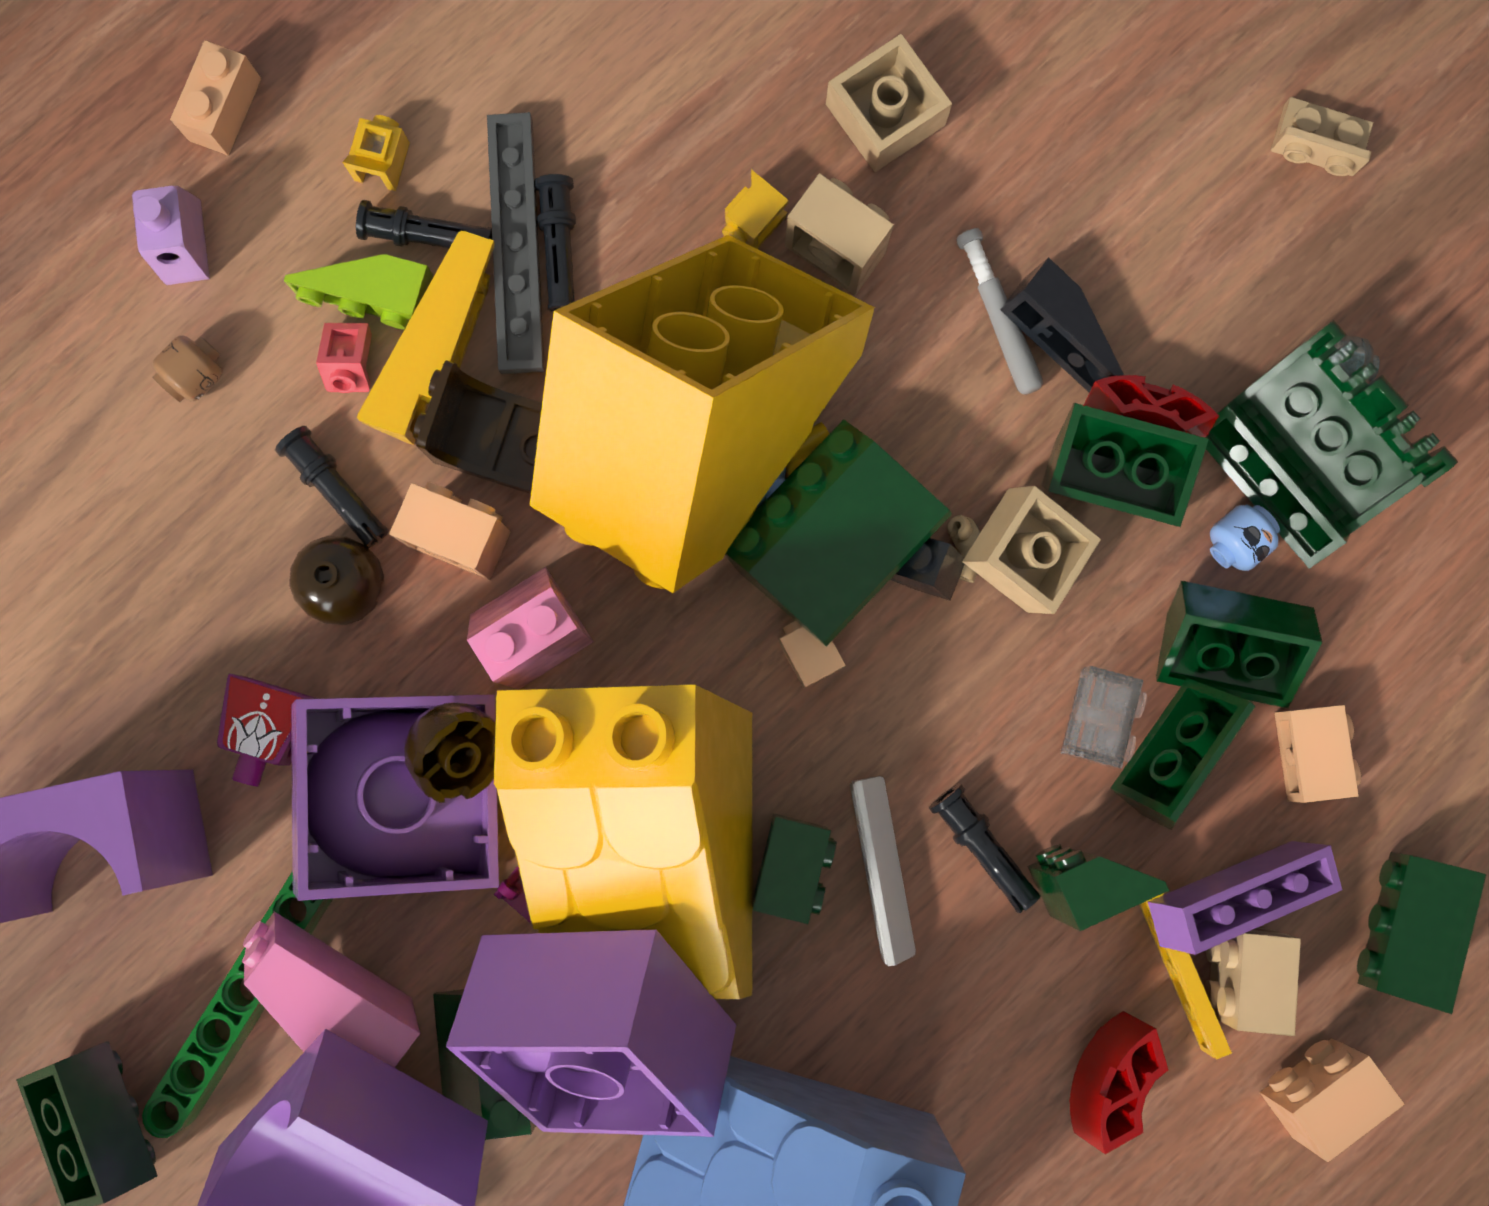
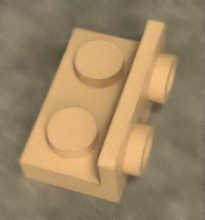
(1322, 137)

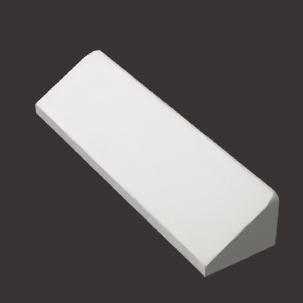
(883, 870)

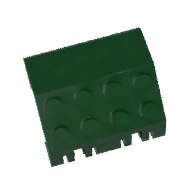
(1323, 445)

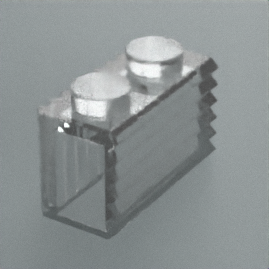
(1104, 717)

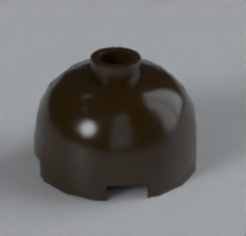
(336, 580)
(451, 751)

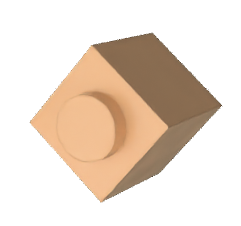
(808, 655)

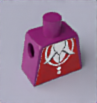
(256, 726)

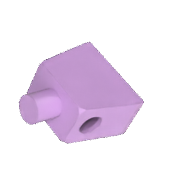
(171, 224)

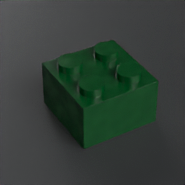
(792, 869)

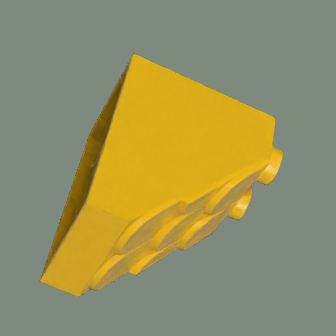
(686, 402)
(634, 817)

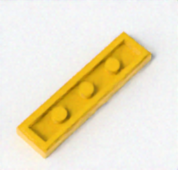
(1191, 995)

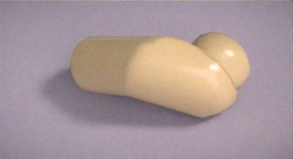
(963, 533)

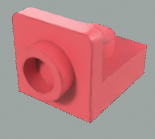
(344, 357)

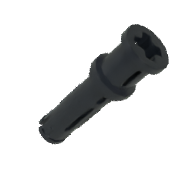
(556, 224)
(405, 227)
(320, 472)
(973, 832)

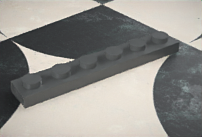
(516, 243)

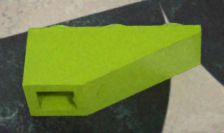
(369, 285)

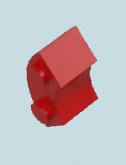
(1153, 404)
(1114, 1082)

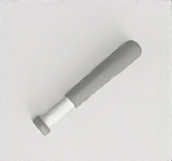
(1009, 335)

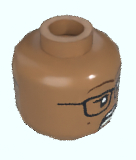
(187, 368)

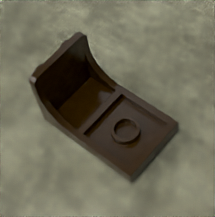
(479, 429)

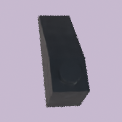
(1061, 322)

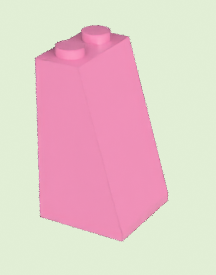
(526, 631)
(319, 989)

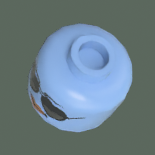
(1244, 537)

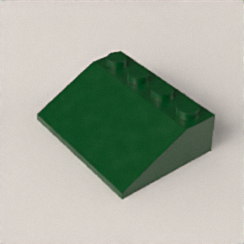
(836, 532)

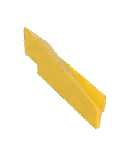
(434, 334)

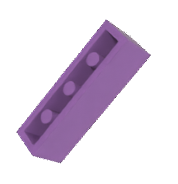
(1244, 896)

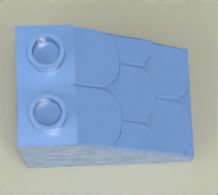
(799, 1145)

